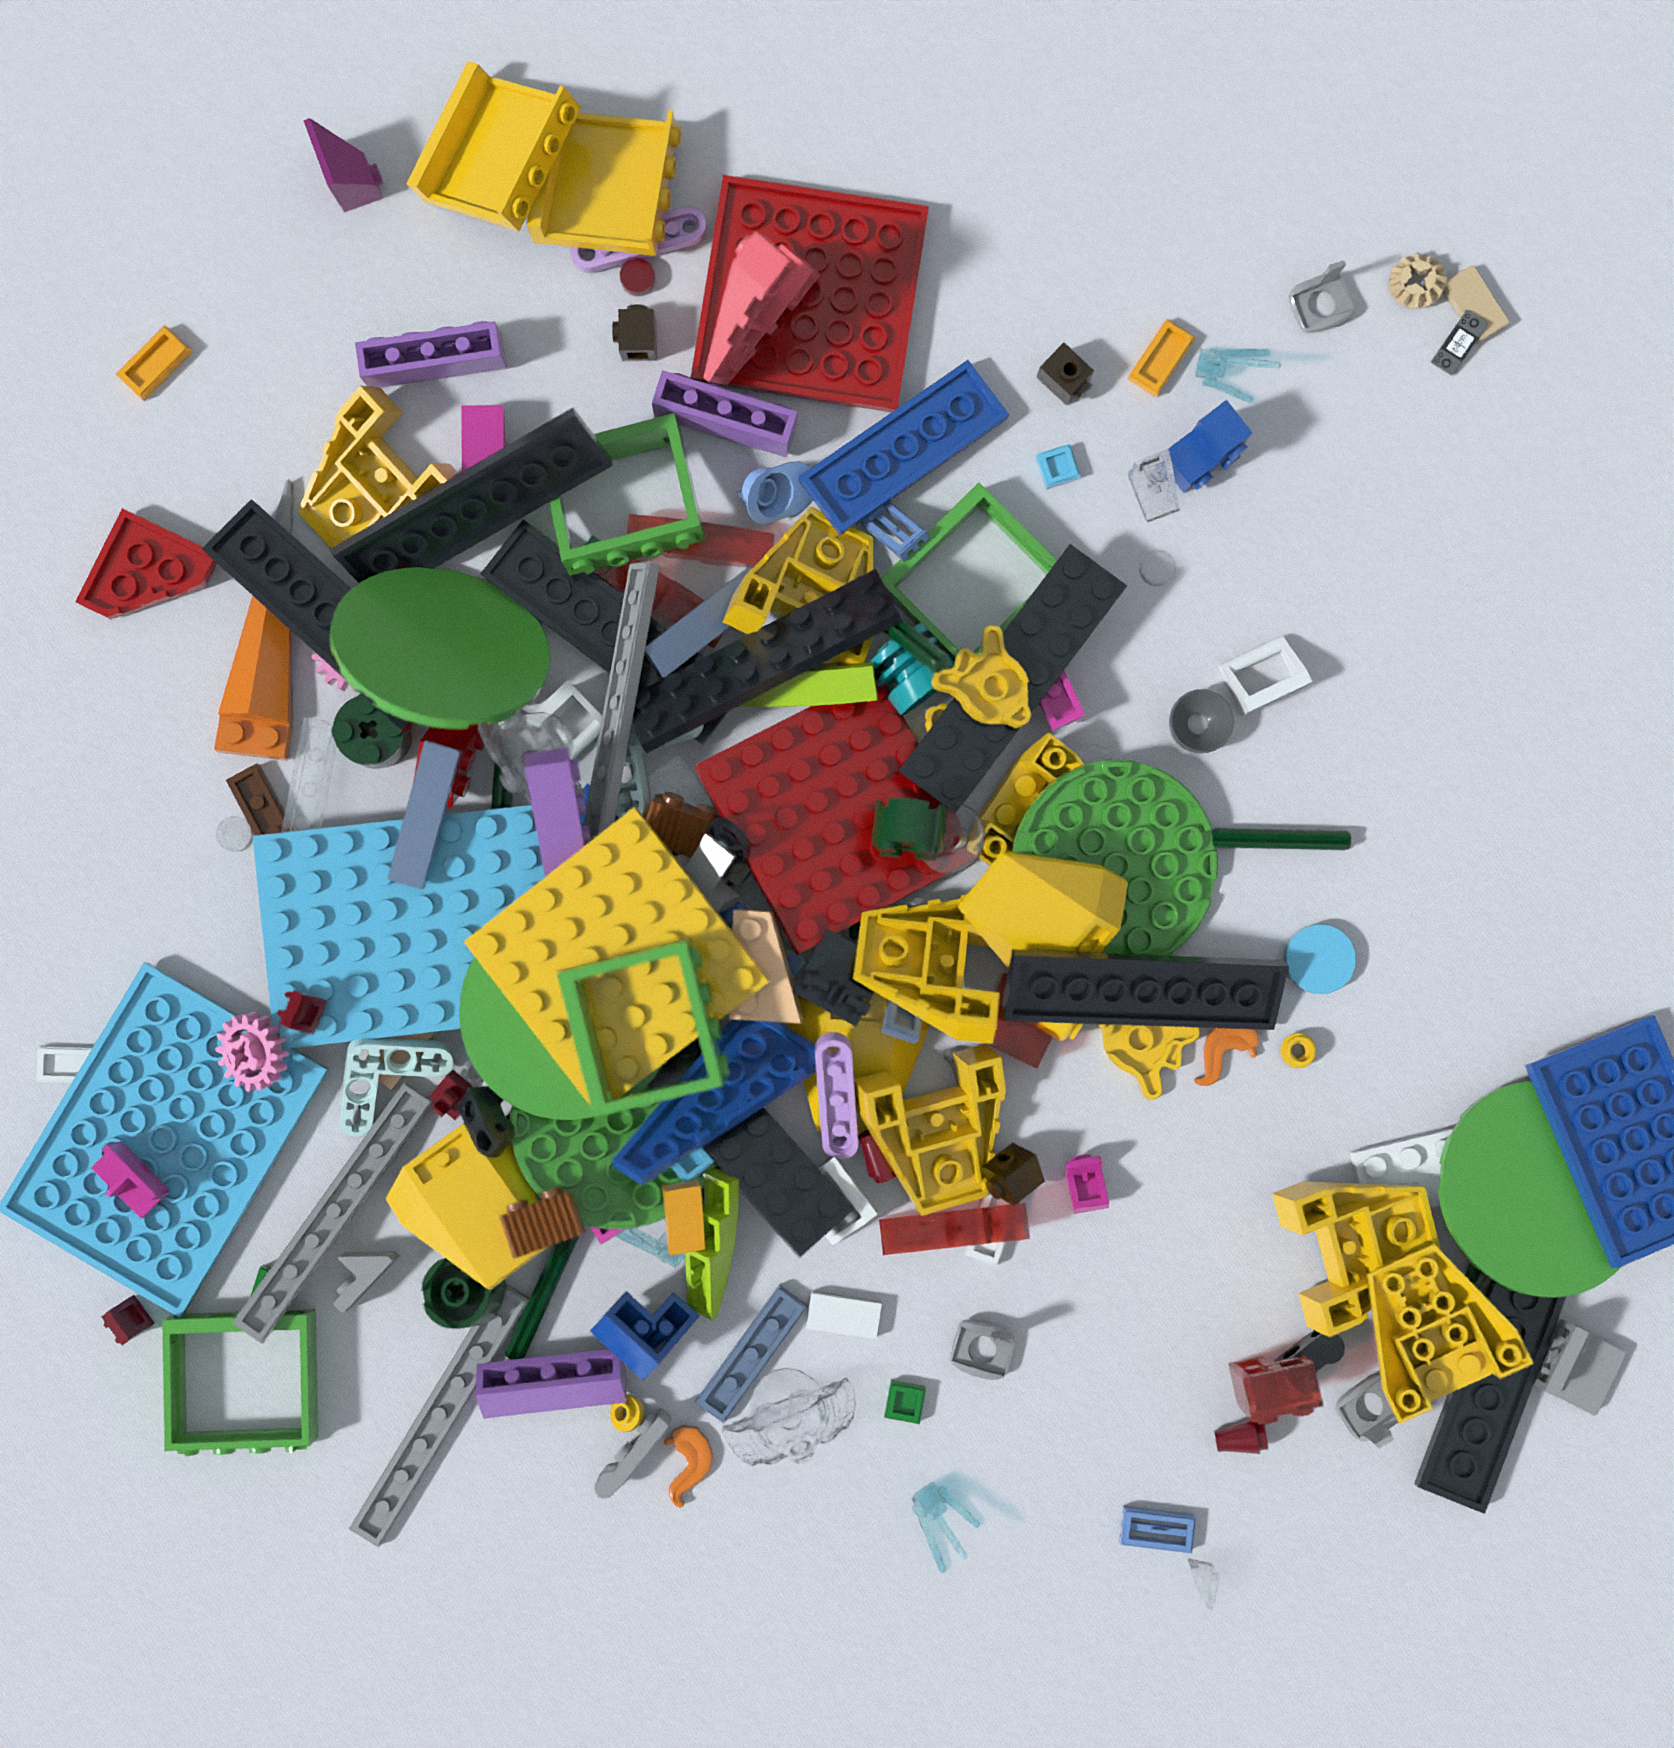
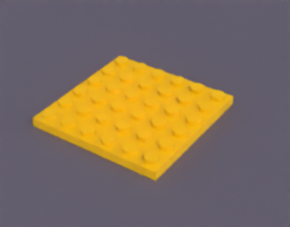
(604, 903)

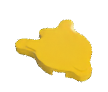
(988, 683)
(1147, 1050)

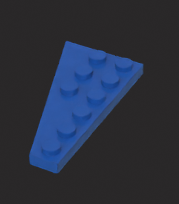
(762, 1066)

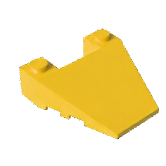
(361, 473)
(799, 570)
(919, 964)
(941, 1136)
(1357, 1232)

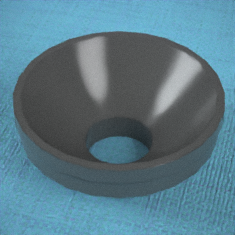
(1216, 712)

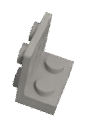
(1579, 1367)

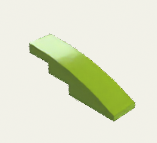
(823, 686)
(709, 1268)

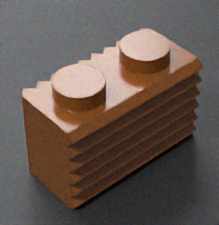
(679, 823)
(542, 1223)

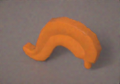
(1216, 1045)
(698, 1453)

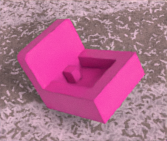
(1086, 1184)

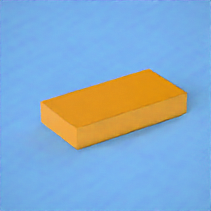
(1161, 358)
(154, 363)
(683, 1217)

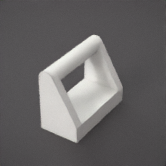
(561, 701)
(1246, 703)
(855, 1196)

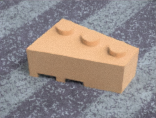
(763, 940)

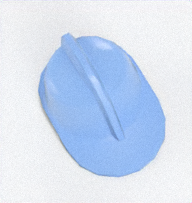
(775, 492)

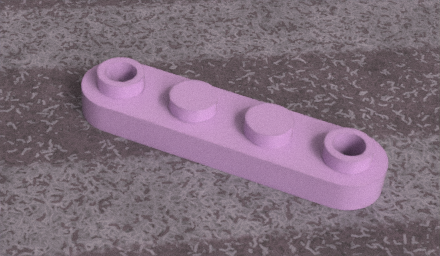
(674, 239)
(836, 1095)

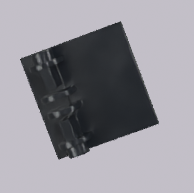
(830, 980)

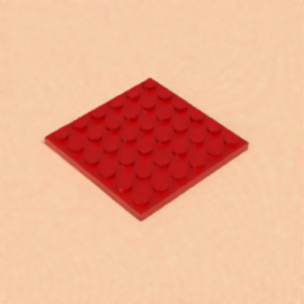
(855, 320)
(809, 810)

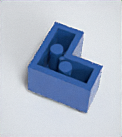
(1213, 442)
(641, 1337)

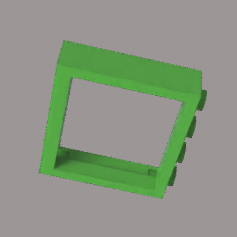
(976, 498)
(645, 543)
(586, 1041)
(226, 1441)

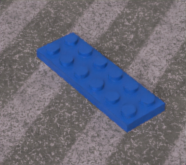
(903, 447)

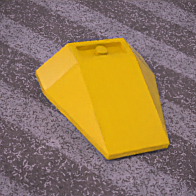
(1018, 789)
(1045, 905)
(871, 1049)
(455, 1202)
(1436, 1332)

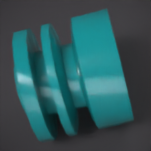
(910, 674)

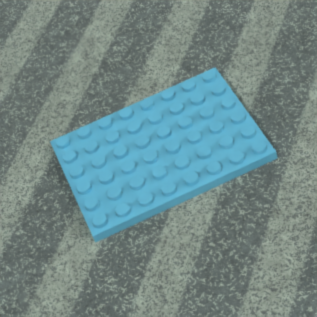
(376, 947)
(168, 1100)

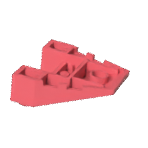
(758, 291)

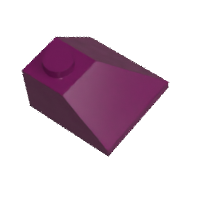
(344, 168)

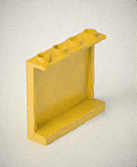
(493, 148)
(608, 185)

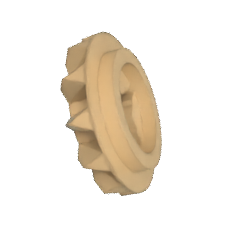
(1413, 295)

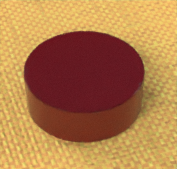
(637, 277)

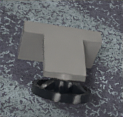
(713, 860)

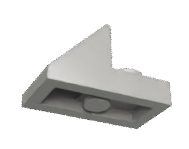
(368, 1269)

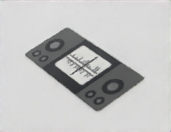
(1459, 342)

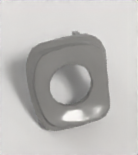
(1328, 282)
(1001, 1337)
(1376, 1430)

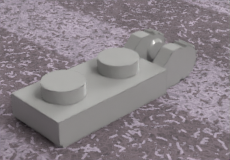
(632, 1454)

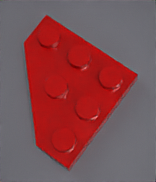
(142, 568)

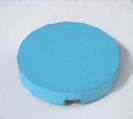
(1320, 959)

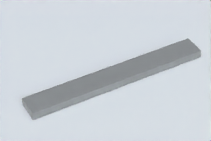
(621, 696)
(332, 1213)
(435, 1421)

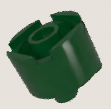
(355, 742)
(909, 828)
(444, 1297)

